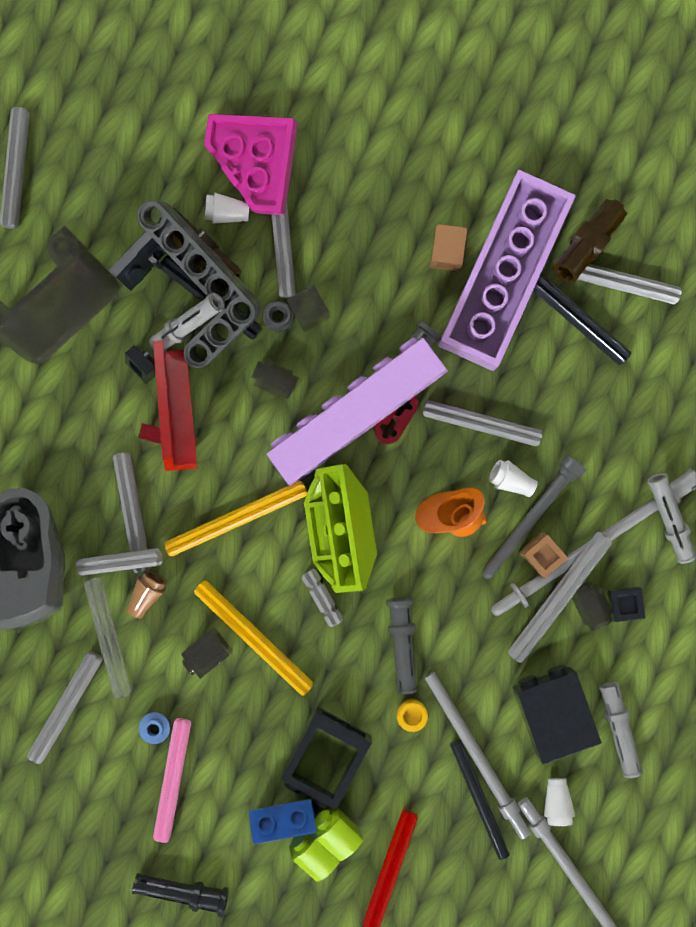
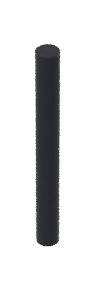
(479, 799)

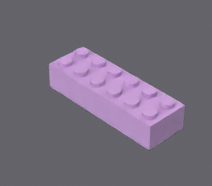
(506, 270)
(357, 411)

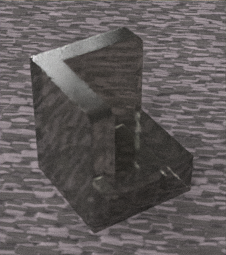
(308, 308)

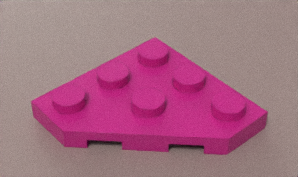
(255, 157)

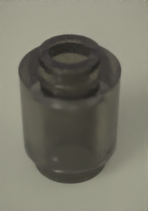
(274, 378)
(592, 606)

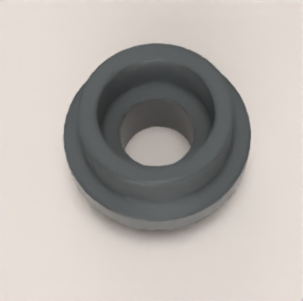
(284, 309)

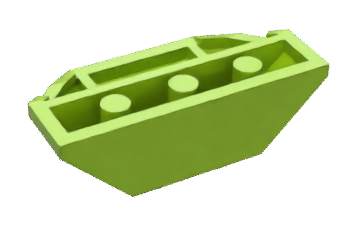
(340, 528)

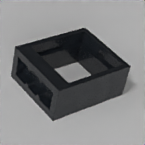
(341, 730)

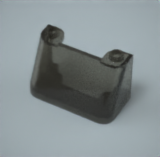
(59, 302)

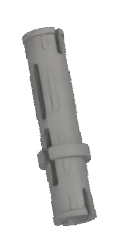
(178, 329)
(683, 549)
(618, 716)

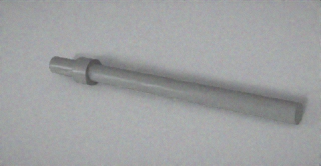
(508, 806)
(542, 830)

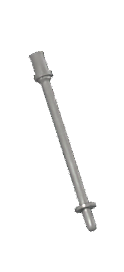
(680, 487)

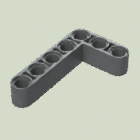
(205, 280)

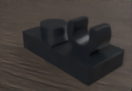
(138, 261)

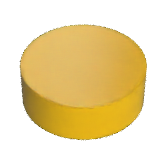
(412, 715)

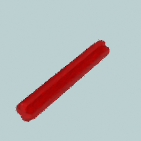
(390, 869)

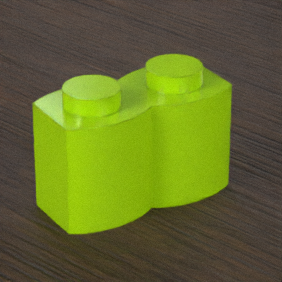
(332, 842)

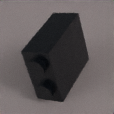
(556, 714)

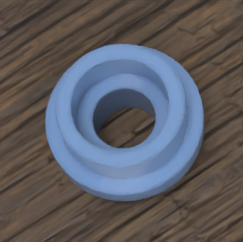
(158, 719)

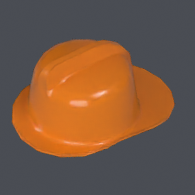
(452, 512)

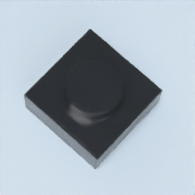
(140, 363)
(626, 604)

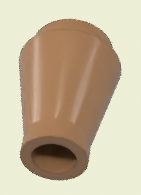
(146, 592)

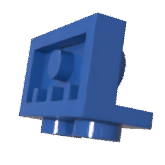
(283, 821)

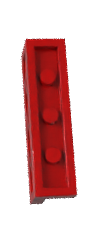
(174, 409)

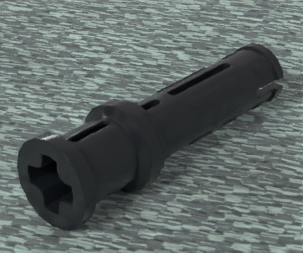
(195, 895)

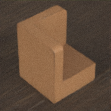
(448, 248)
(543, 554)

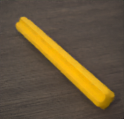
(235, 518)
(253, 637)

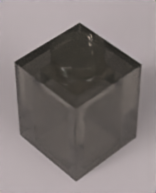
(206, 653)

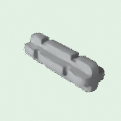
(322, 597)

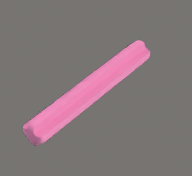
(172, 780)

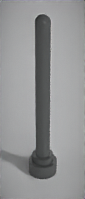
(568, 472)

